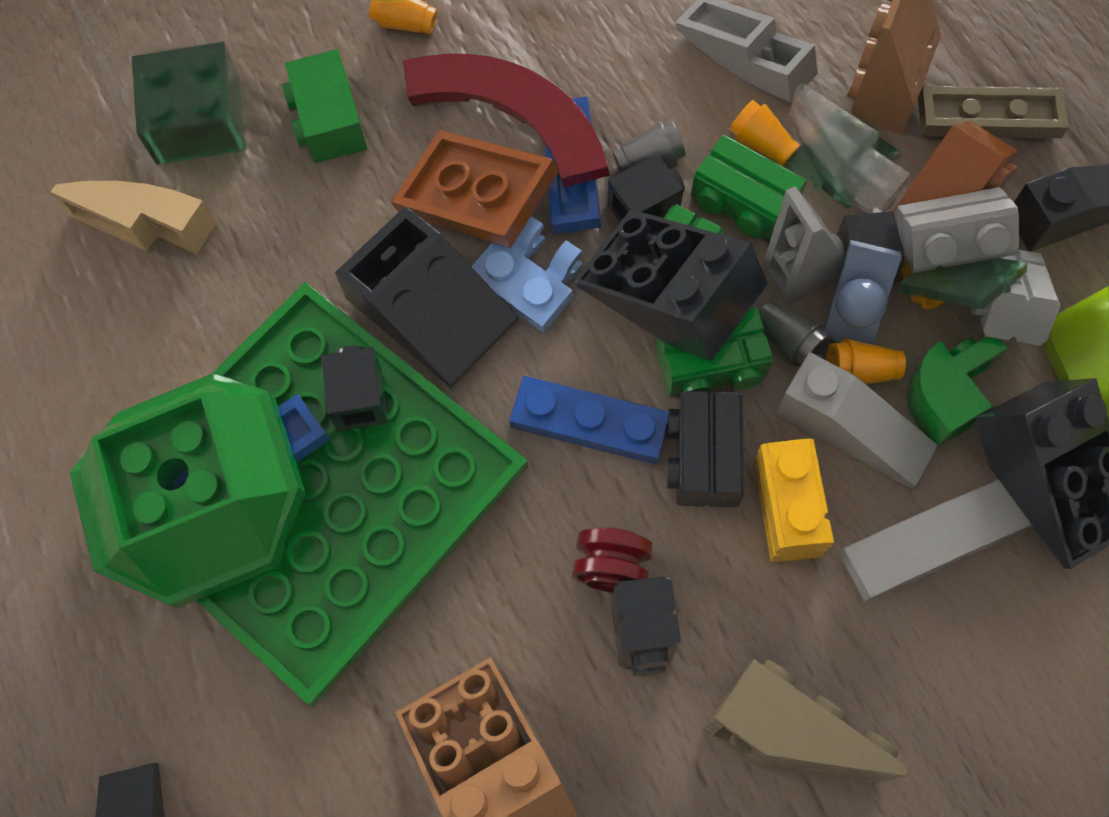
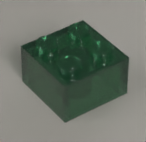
(188, 103)

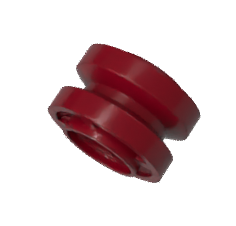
(610, 557)

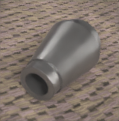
(657, 139)
(793, 332)

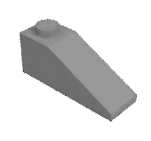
(802, 250)
(855, 421)

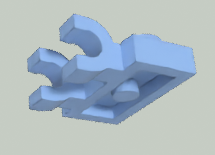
(524, 286)

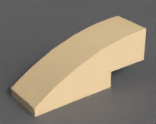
(138, 212)

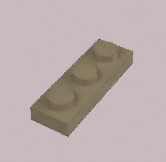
(999, 110)

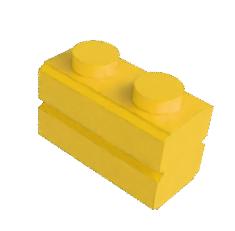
(792, 500)

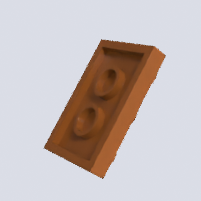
(476, 187)

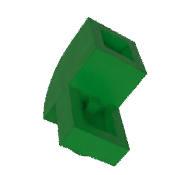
(942, 388)

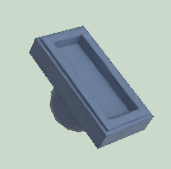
(862, 292)

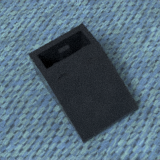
(675, 281)
(425, 296)
(1055, 463)

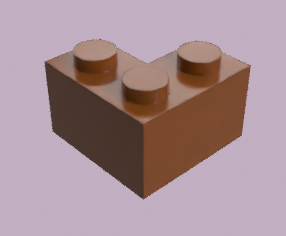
(963, 163)

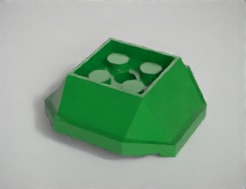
(224, 518)

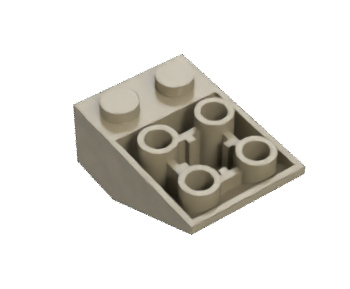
(784, 729)

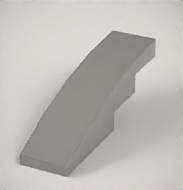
(933, 539)

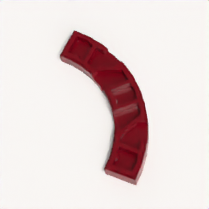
(517, 93)

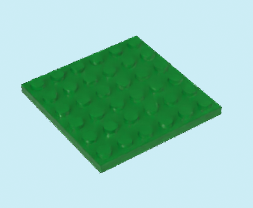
(376, 503)

